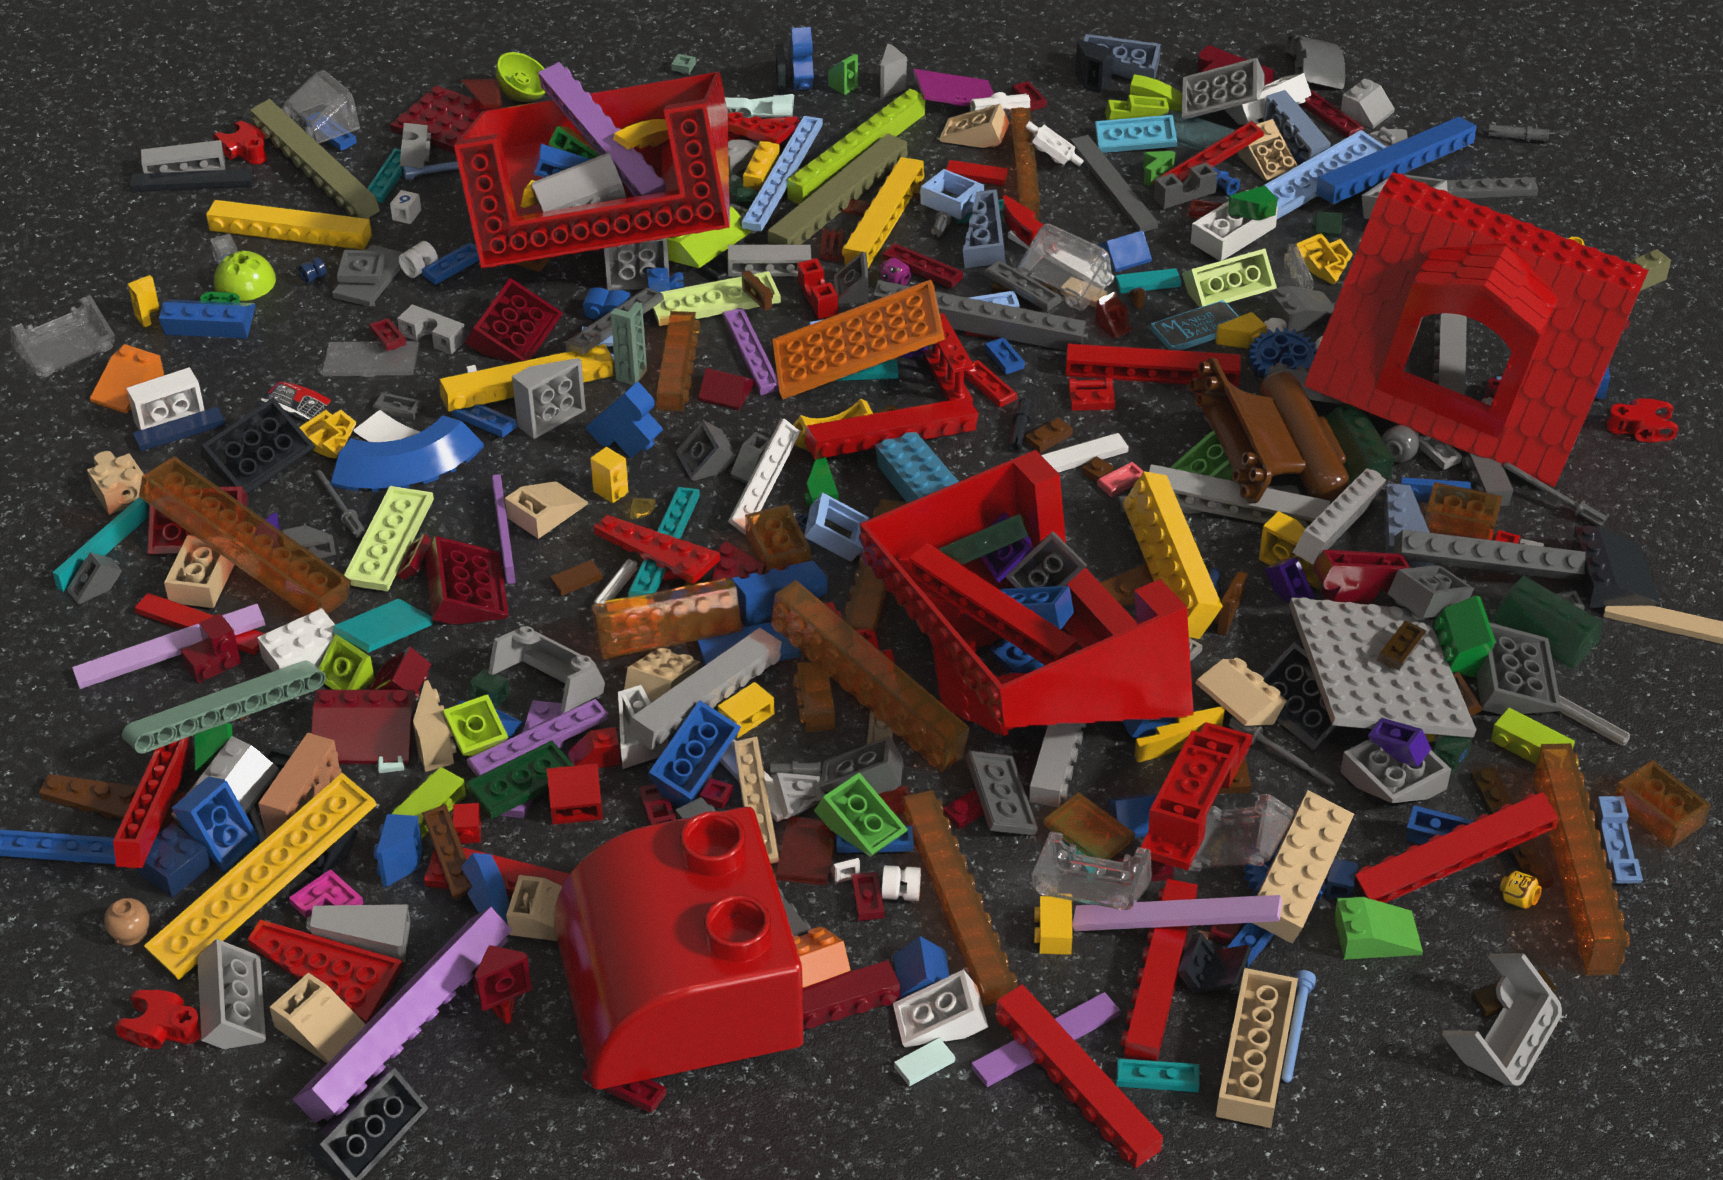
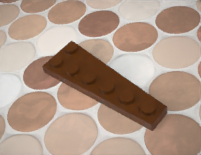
(97, 796)

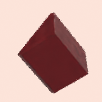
(724, 389)
(502, 976)

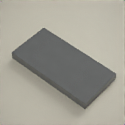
(366, 293)
(1001, 793)

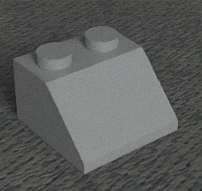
(1367, 103)

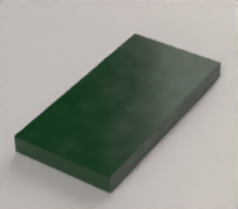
(516, 779)

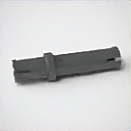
(1519, 132)

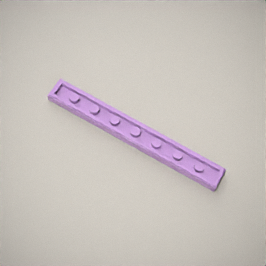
(159, 649)
(1179, 913)

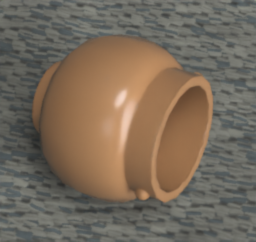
(127, 921)

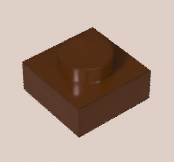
(1096, 469)

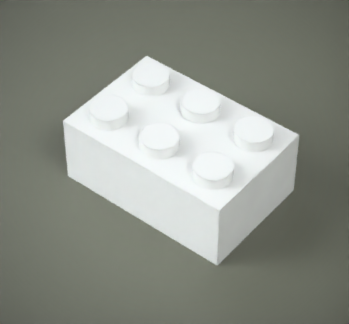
(165, 399)
(298, 641)

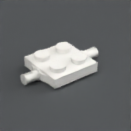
(1053, 144)

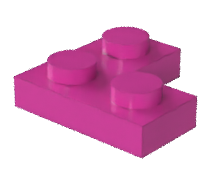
(325, 890)

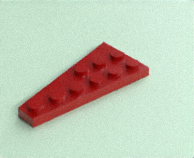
(352, 973)

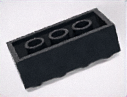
(368, 1126)

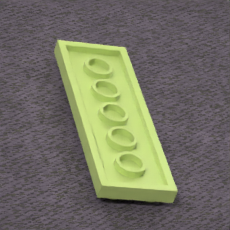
(711, 298)
(388, 538)

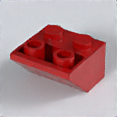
(574, 794)

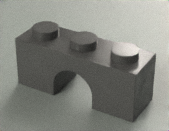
(1171, 191)

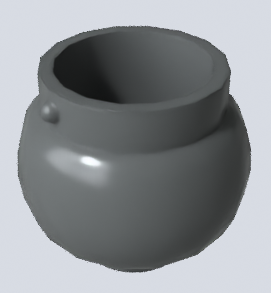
(1401, 442)

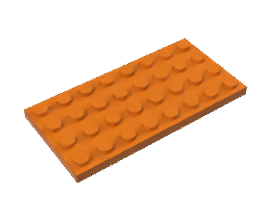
(857, 339)

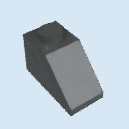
(314, 540)
(94, 578)

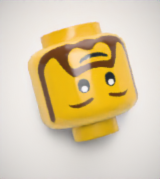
(1520, 889)

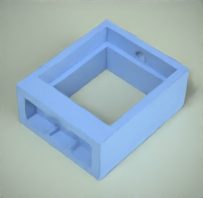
(954, 183)
(840, 514)

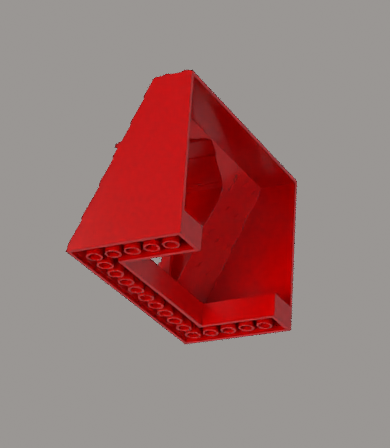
(500, 153)
(1538, 291)
(1120, 663)

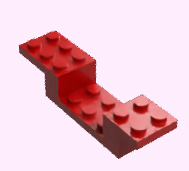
(1182, 805)

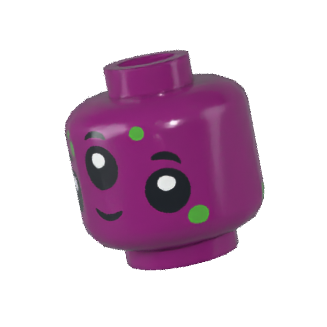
(894, 271)

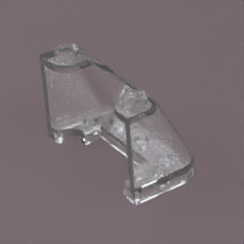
(324, 107)
(1068, 265)
(63, 339)
(1243, 834)
(1091, 879)

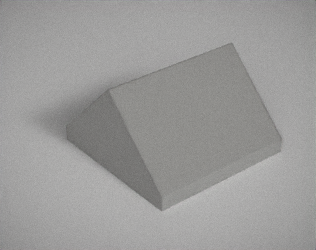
(892, 72)

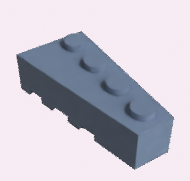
(1130, 56)
(1294, 125)
(984, 238)
(1400, 514)

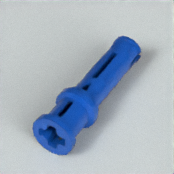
(1226, 182)

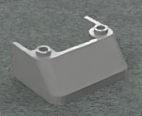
(576, 670)
(1519, 1030)

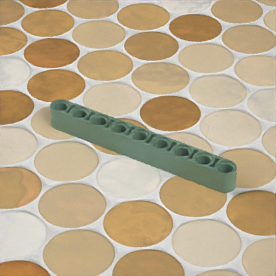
(223, 706)

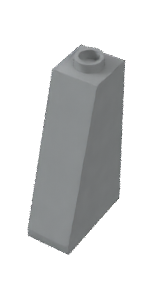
(368, 927)

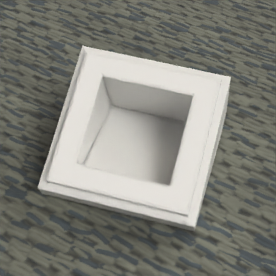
(844, 870)

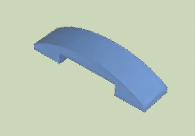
(1616, 840)

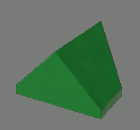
(209, 744)

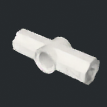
(1006, 102)

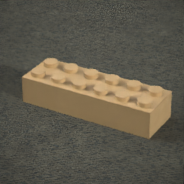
(1303, 862)
(1257, 1048)

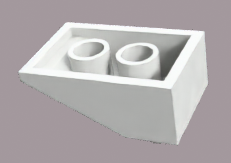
(942, 1010)

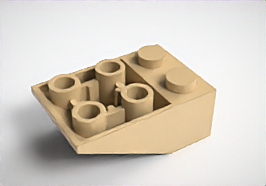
(1269, 154)
(542, 507)
(660, 672)
(432, 731)
(533, 908)
(315, 1018)

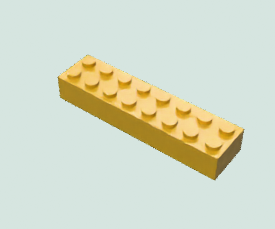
(1171, 548)

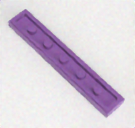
(751, 351)
(503, 529)
(556, 729)
(1075, 1022)

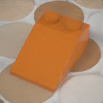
(125, 369)

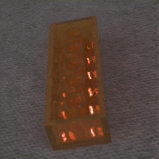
(666, 618)

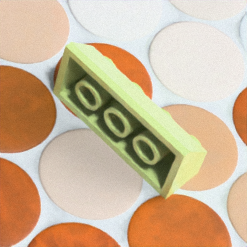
(1230, 279)

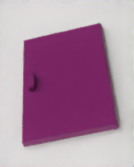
(951, 88)

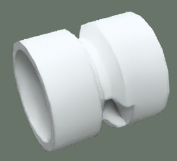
(417, 258)
(892, 883)

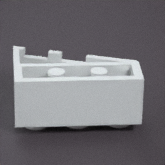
(632, 751)

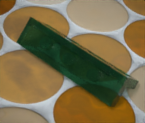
(987, 540)

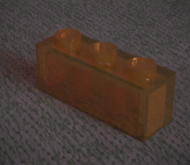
(815, 697)

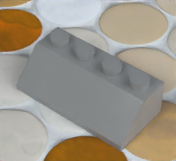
(580, 185)
(245, 771)
(230, 996)

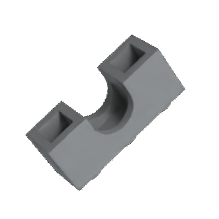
(415, 145)
(446, 333)

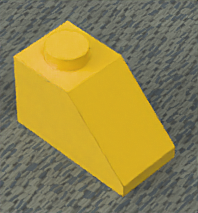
(1240, 331)

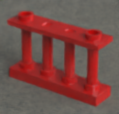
(948, 362)

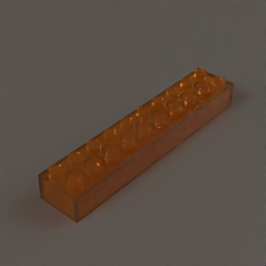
(244, 537)
(869, 676)
(1582, 862)

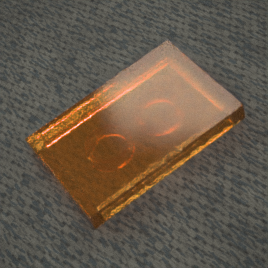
(1089, 828)

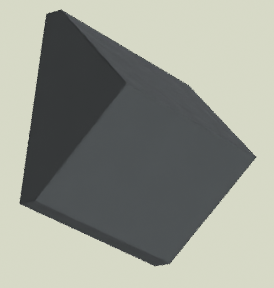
(852, 281)

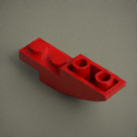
(1020, 220)

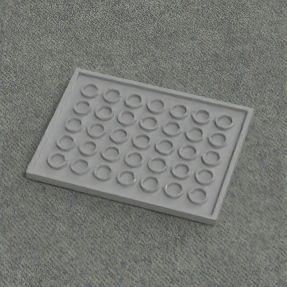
(1358, 689)

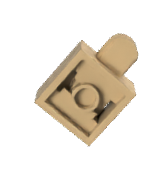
(115, 480)

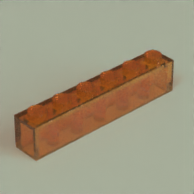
(677, 361)

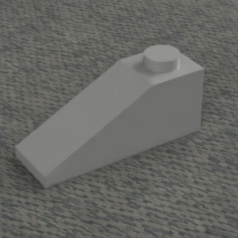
(740, 154)

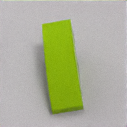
(1154, 88)
(1136, 107)

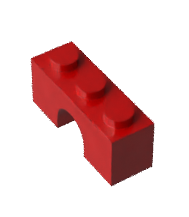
(819, 295)

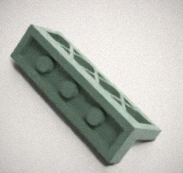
(629, 344)

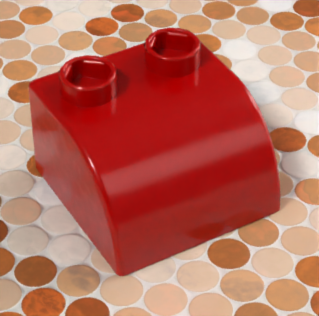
(679, 950)

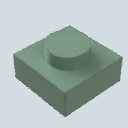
(683, 63)

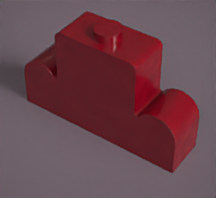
(1213, 58)
(1356, 575)

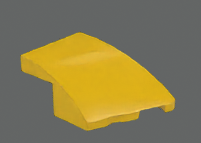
(1325, 258)
(329, 432)

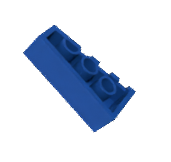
(758, 591)

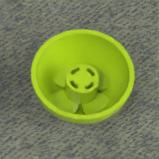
(519, 77)
(245, 275)

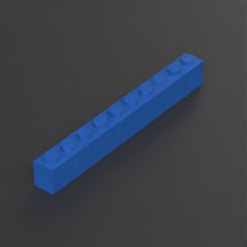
(1396, 158)

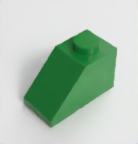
(1253, 204)

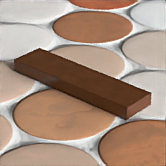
(448, 849)

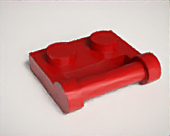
(1093, 398)

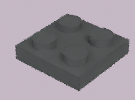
(361, 266)

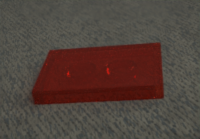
(806, 851)

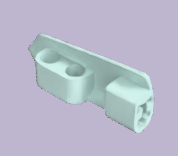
(766, 108)

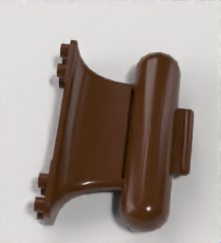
(1271, 433)

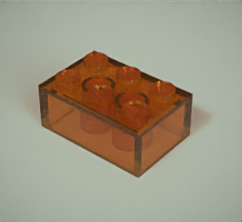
(1462, 512)
(777, 538)
(1663, 803)

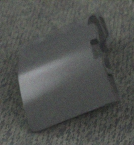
(1318, 60)

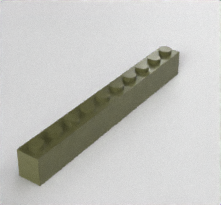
(314, 160)
(837, 192)

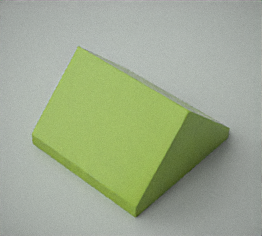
(346, 666)
(475, 725)

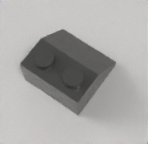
(706, 452)

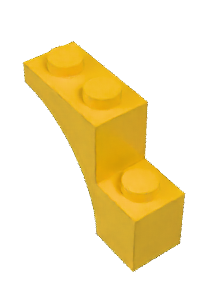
(858, 409)

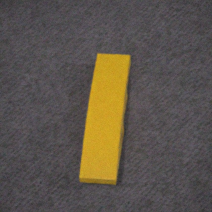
(642, 134)
(1173, 736)

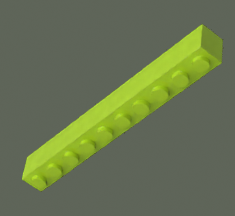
(891, 120)

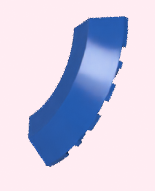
(407, 459)

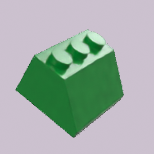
(1464, 635)

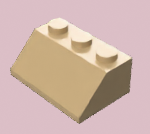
(1242, 692)

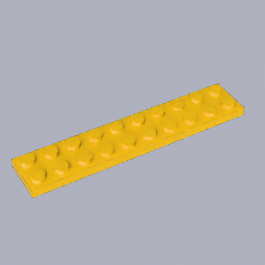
(260, 875)

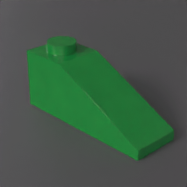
(572, 142)
(820, 481)

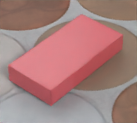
(1120, 479)

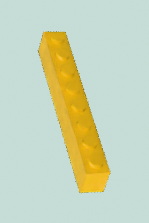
(884, 210)
(289, 224)
(497, 383)

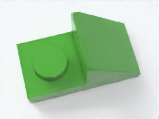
(1157, 164)

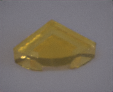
(641, 507)

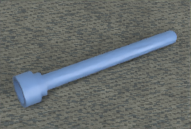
(411, 172)
(1305, 985)

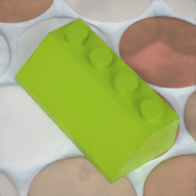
(702, 247)

